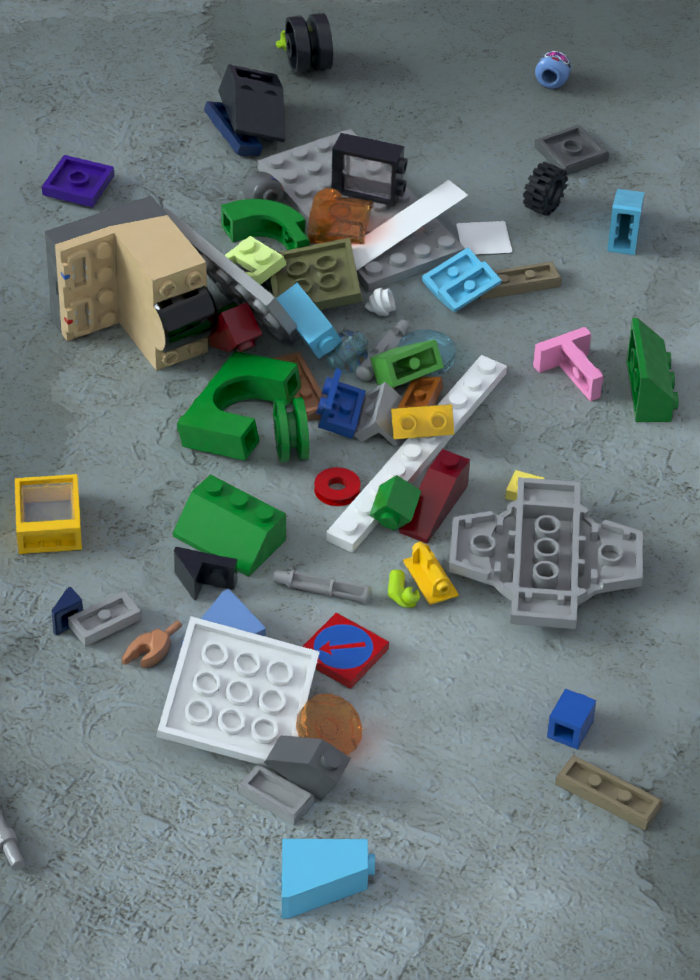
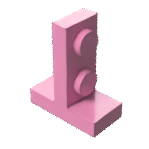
(571, 355)

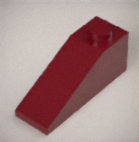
(236, 330)
(440, 491)

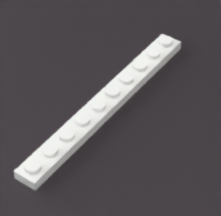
(416, 453)

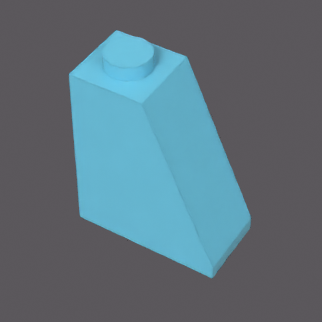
(625, 221)
(310, 322)
(322, 872)

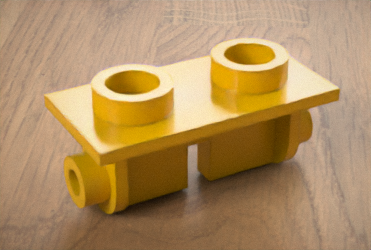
(422, 421)
(429, 574)

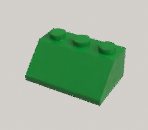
(650, 375)
(231, 524)

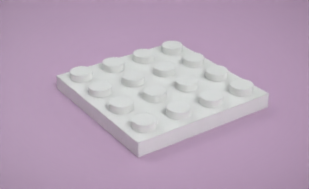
(235, 691)

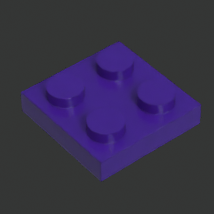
(78, 181)

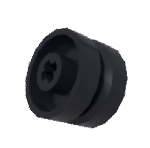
(309, 42)

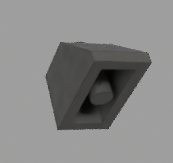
(308, 763)

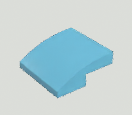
(460, 280)

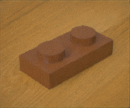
(422, 392)

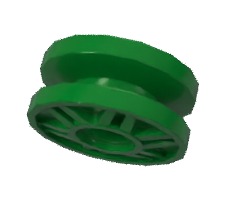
(291, 429)

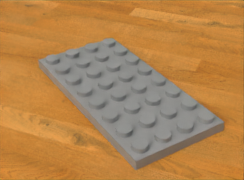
(309, 170)

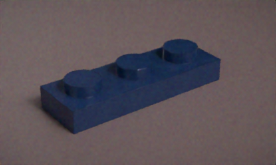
(241, 145)

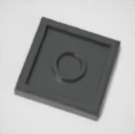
(572, 149)

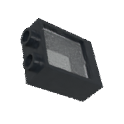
(368, 169)

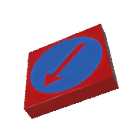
(346, 650)

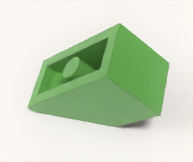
(406, 363)

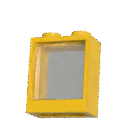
(48, 514)

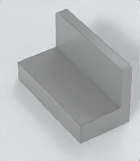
(376, 414)

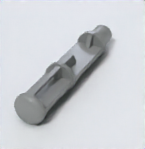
(389, 341)
(323, 585)

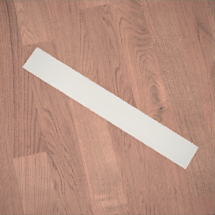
(406, 222)

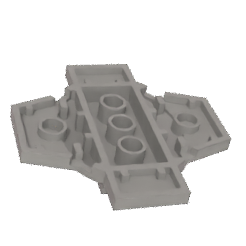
(546, 553)

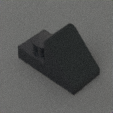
(201, 568)

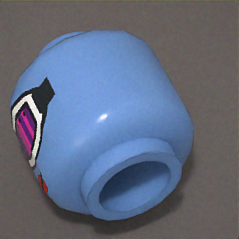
(553, 69)

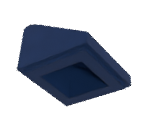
(67, 605)

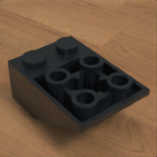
(254, 103)

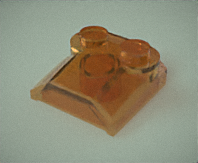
(338, 217)

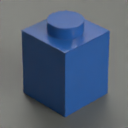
(571, 719)

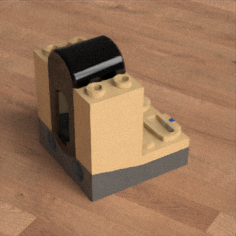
(134, 272)

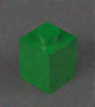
(395, 503)

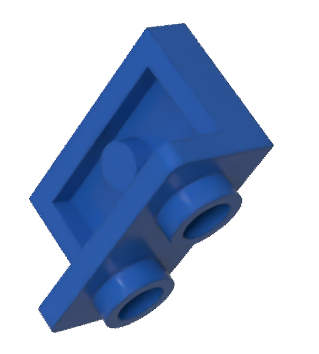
(340, 407)

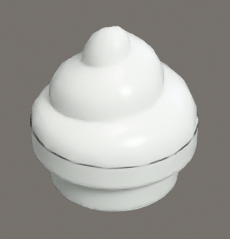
(381, 302)

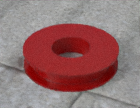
(337, 497)

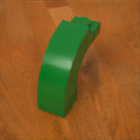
(264, 219)

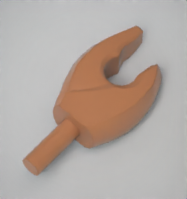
(154, 643)

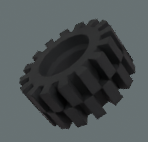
(545, 188)

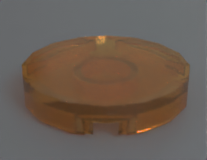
(332, 720)

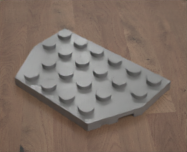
(240, 286)

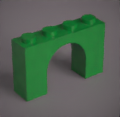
(240, 378)

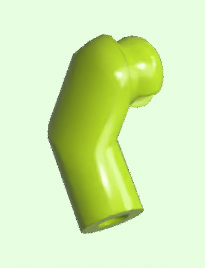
(400, 594)

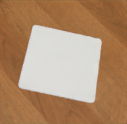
(484, 237)

